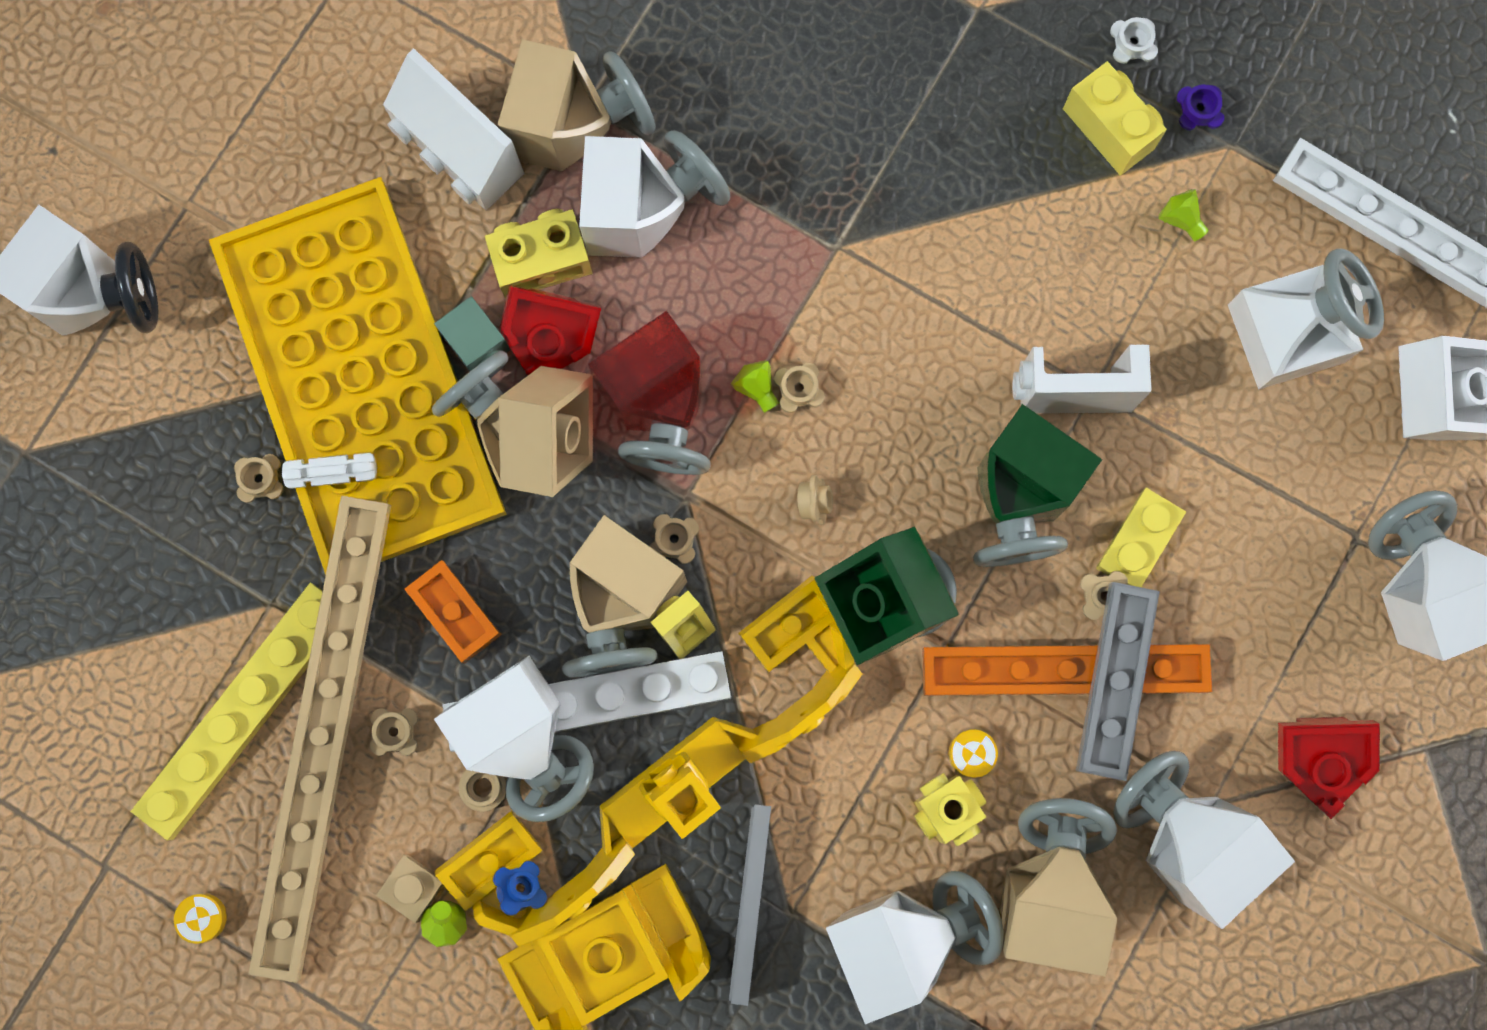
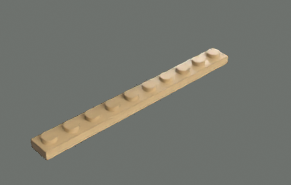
(320, 740)

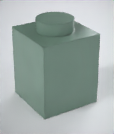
(471, 333)

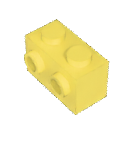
(1114, 117)
(538, 251)

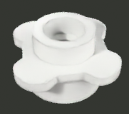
(1138, 28)

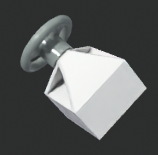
(632, 198)
(1307, 319)
(1442, 590)
(510, 733)
(1205, 848)
(899, 946)

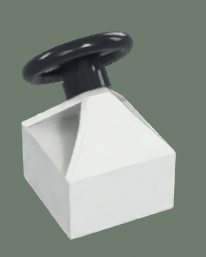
(71, 280)

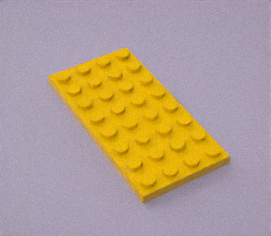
(356, 365)

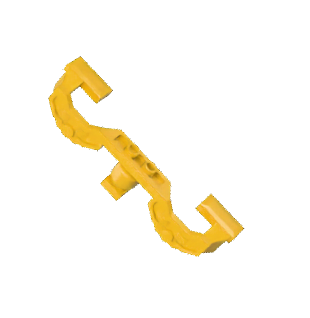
(670, 788)

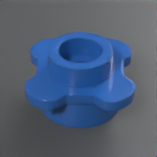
(510, 899)

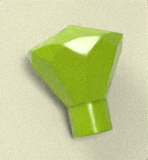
(1184, 213)
(755, 382)
(443, 923)

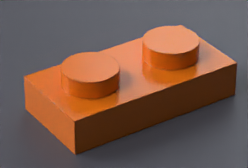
(452, 612)

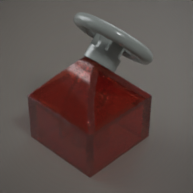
(657, 388)

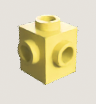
(931, 807)

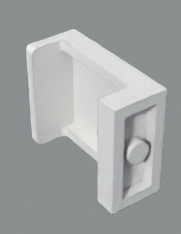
(1084, 392)

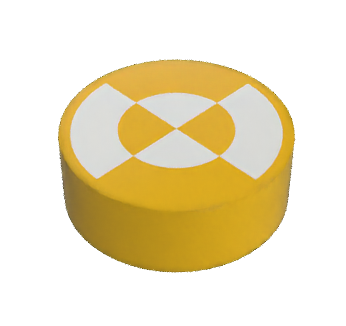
(973, 753)
(200, 918)

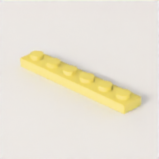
(232, 720)

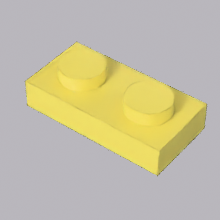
(1141, 537)
(682, 624)

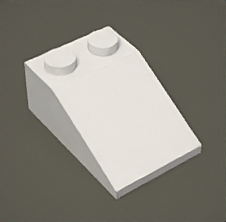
(1444, 389)

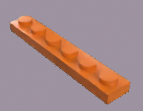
(1055, 670)

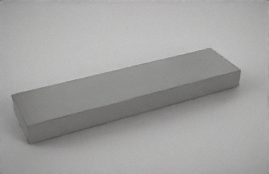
(1117, 681)
(749, 905)

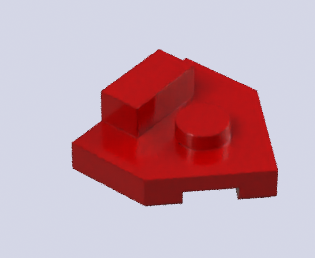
(547, 328)
(1329, 758)

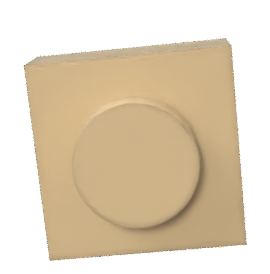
(410, 888)

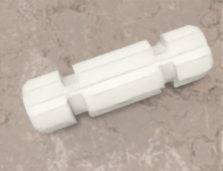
(329, 470)

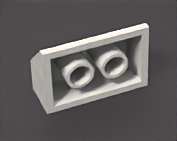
(451, 133)

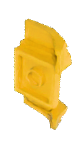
(609, 955)

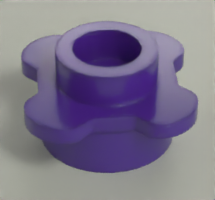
(1206, 95)

